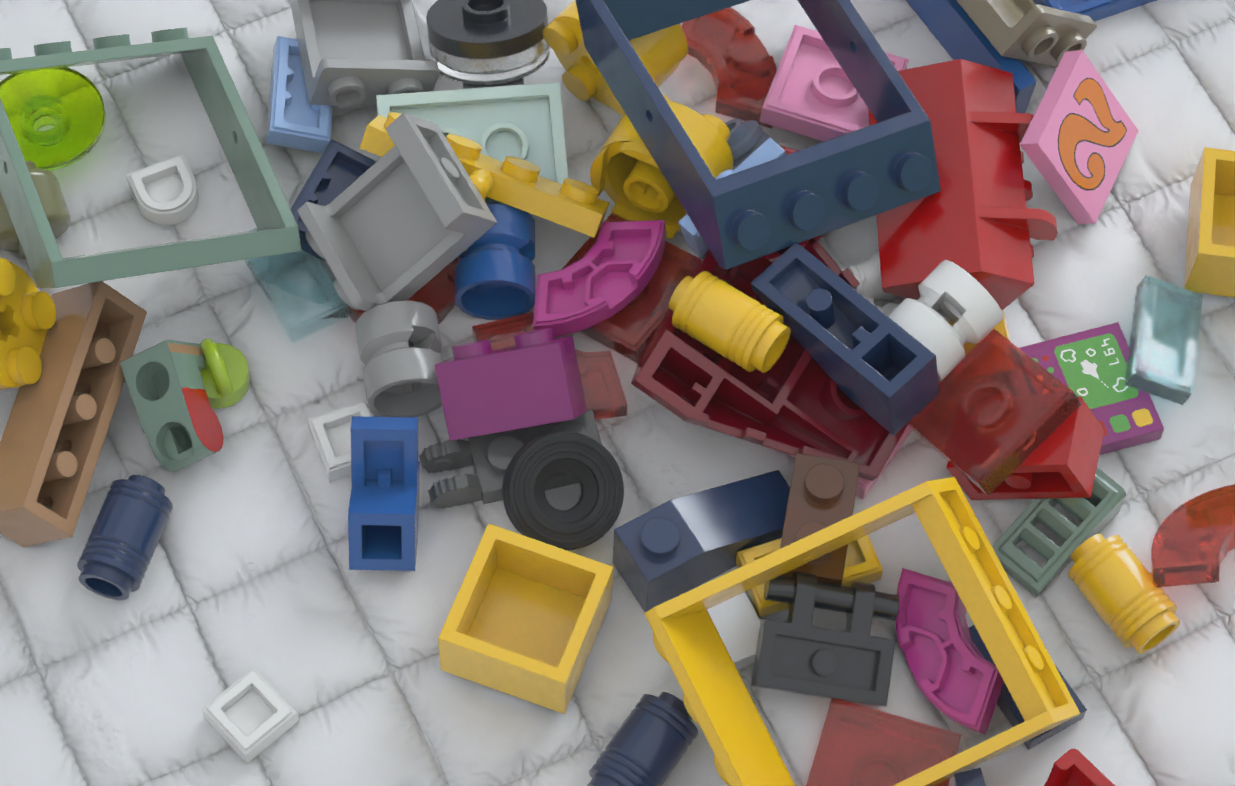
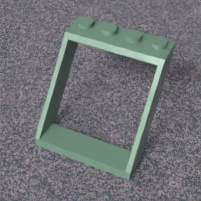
(252, 170)

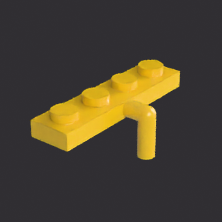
(511, 181)

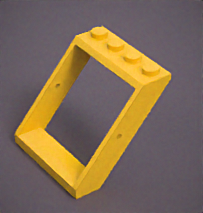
(724, 707)

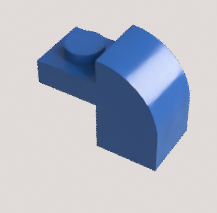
(384, 493)

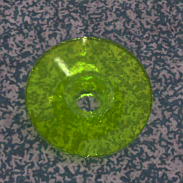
(56, 99)

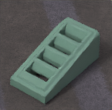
(1093, 513)

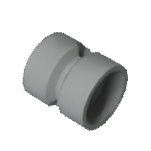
(399, 353)

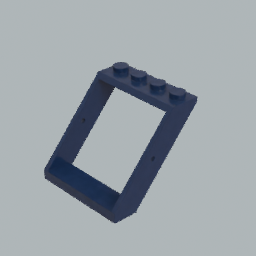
(793, 194)

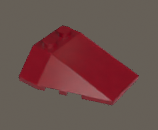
(784, 409)

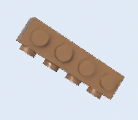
(65, 415)

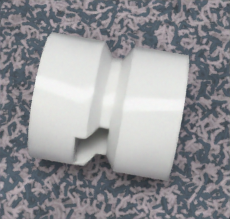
(961, 301)

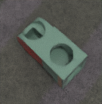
(173, 403)

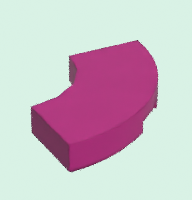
(602, 280)
(941, 652)

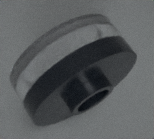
(487, 39)

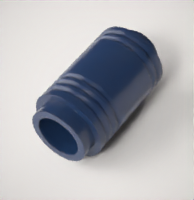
(124, 537)
(646, 744)

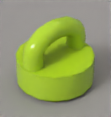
(226, 374)

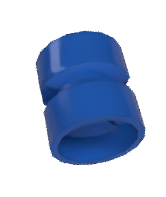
(497, 270)

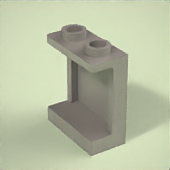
(360, 50)
(398, 218)

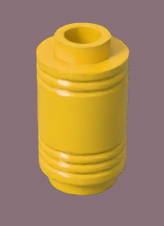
(729, 322)
(1123, 592)

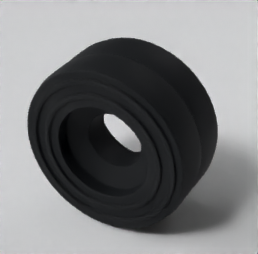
(599, 482)

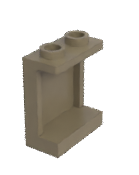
(1029, 30)

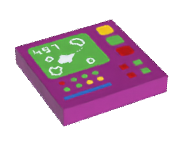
(1095, 368)

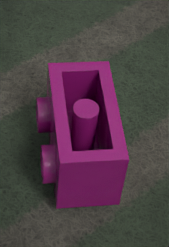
(510, 386)

